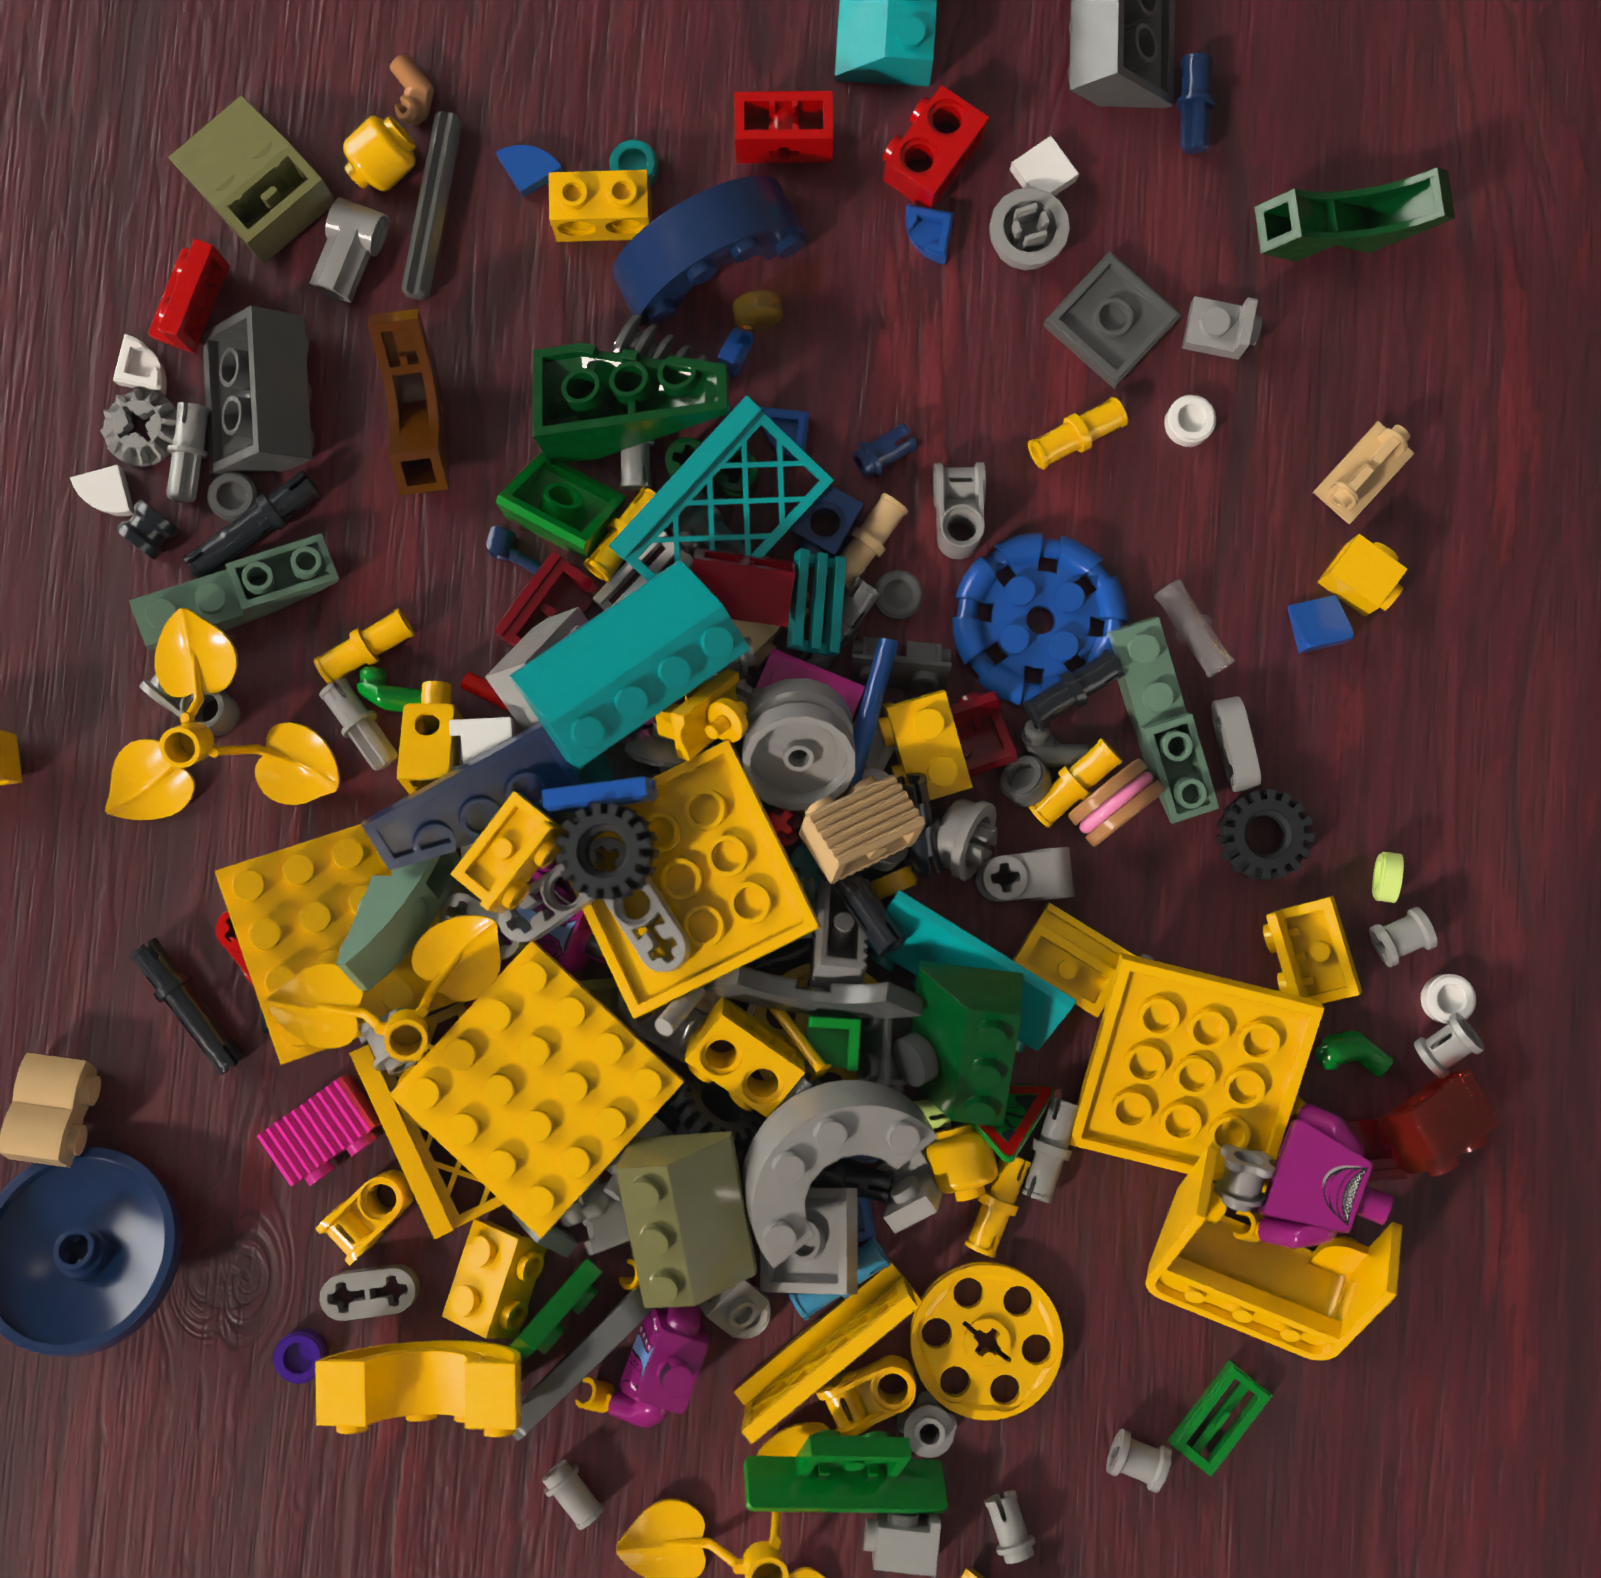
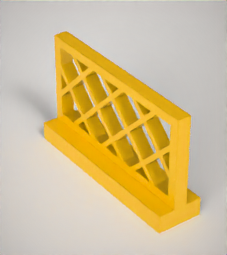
(411, 1147)
(824, 1349)

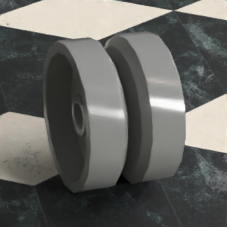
(798, 743)

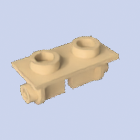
(1365, 470)

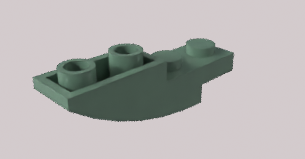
(242, 591)
(1161, 720)
(394, 918)

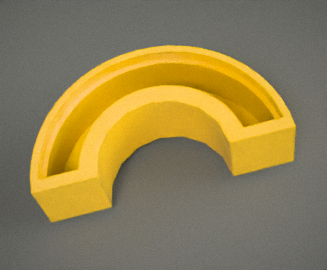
(419, 1380)

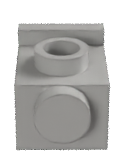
(903, 1542)

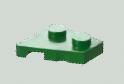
(544, 1328)

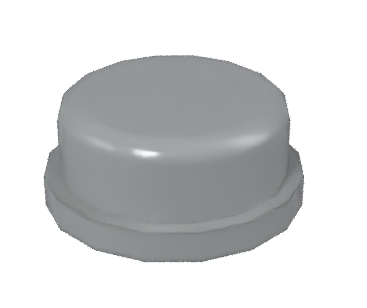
(1029, 228)
(966, 835)

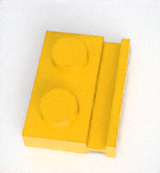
(1071, 958)

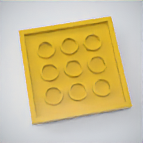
(718, 875)
(297, 913)
(1192, 1066)
(536, 1088)

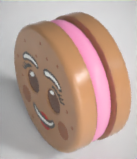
(1116, 802)

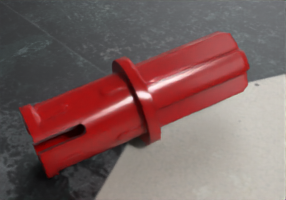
(785, 825)

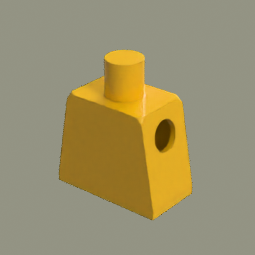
(425, 738)

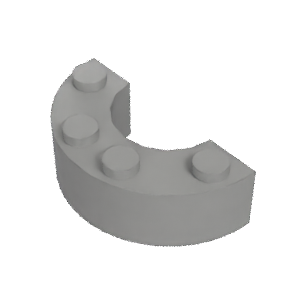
(809, 1135)

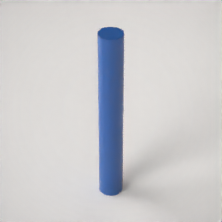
(872, 704)

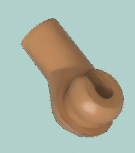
(417, 94)

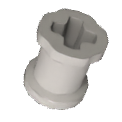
(1403, 936)
(1449, 1045)
(1139, 1460)

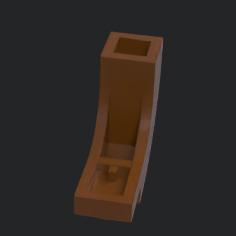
(414, 402)

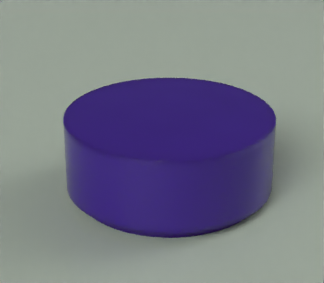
(297, 1355)

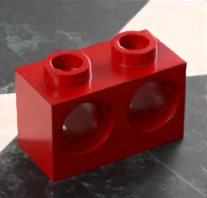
(940, 151)

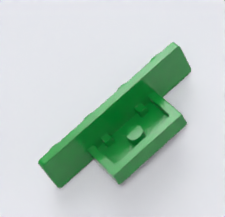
(846, 1476)

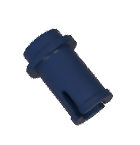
(882, 452)

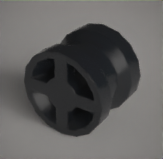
(147, 529)

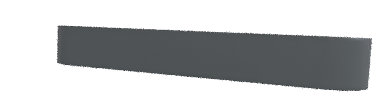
(581, 1360)

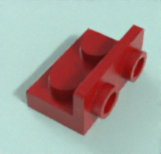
(190, 297)

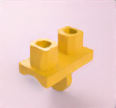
(706, 714)

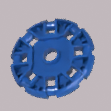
(1029, 591)

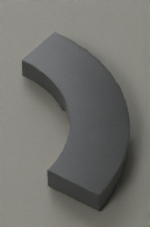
(842, 1000)

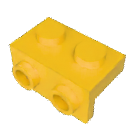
(926, 742)
(509, 854)
(1312, 951)
(494, 1281)

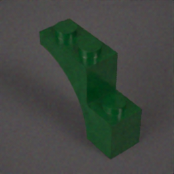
(1358, 219)

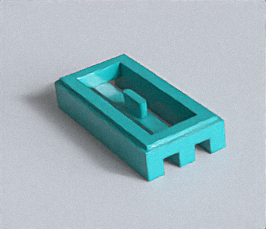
(834, 603)

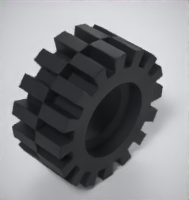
(1294, 830)
(576, 847)
(690, 1116)

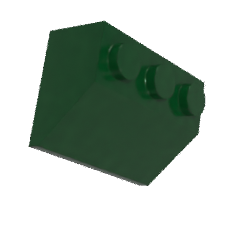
(974, 1029)

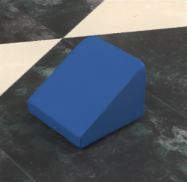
(1319, 624)

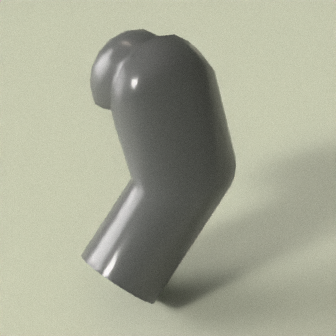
(1048, 748)

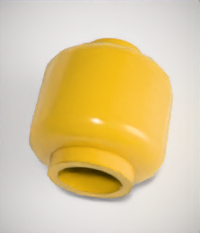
(379, 153)
(961, 1162)

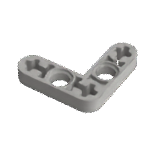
(644, 946)

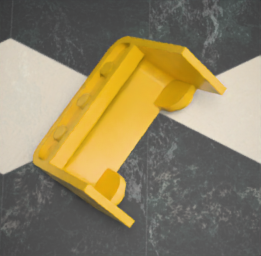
(1266, 1290)

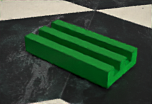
(1204, 1406)

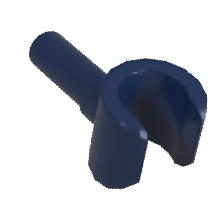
(500, 545)

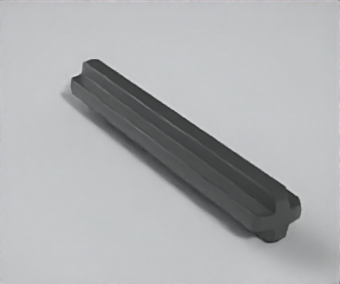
(431, 205)

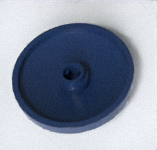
(85, 1253)

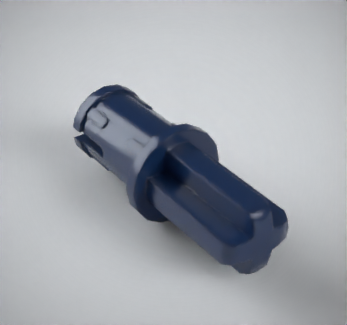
(1195, 102)

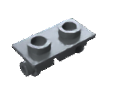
(922, 670)
(875, 1056)

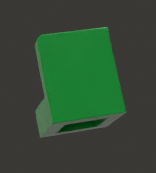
(835, 1040)

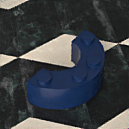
(699, 237)

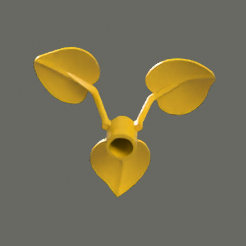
(151, 774)
(323, 1003)
(669, 1533)

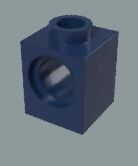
(831, 504)

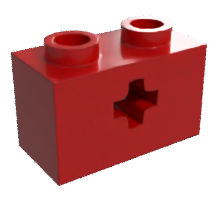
(783, 126)

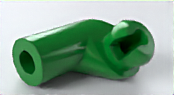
(389, 698)
(1352, 1047)

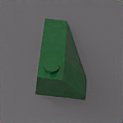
(611, 401)

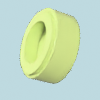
(1387, 877)

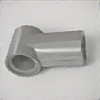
(352, 237)

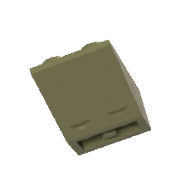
(253, 179)

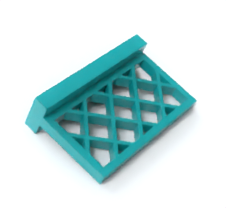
(699, 471)

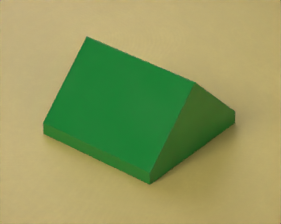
(561, 505)

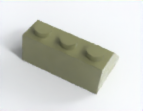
(685, 1217)

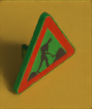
(1022, 1114)

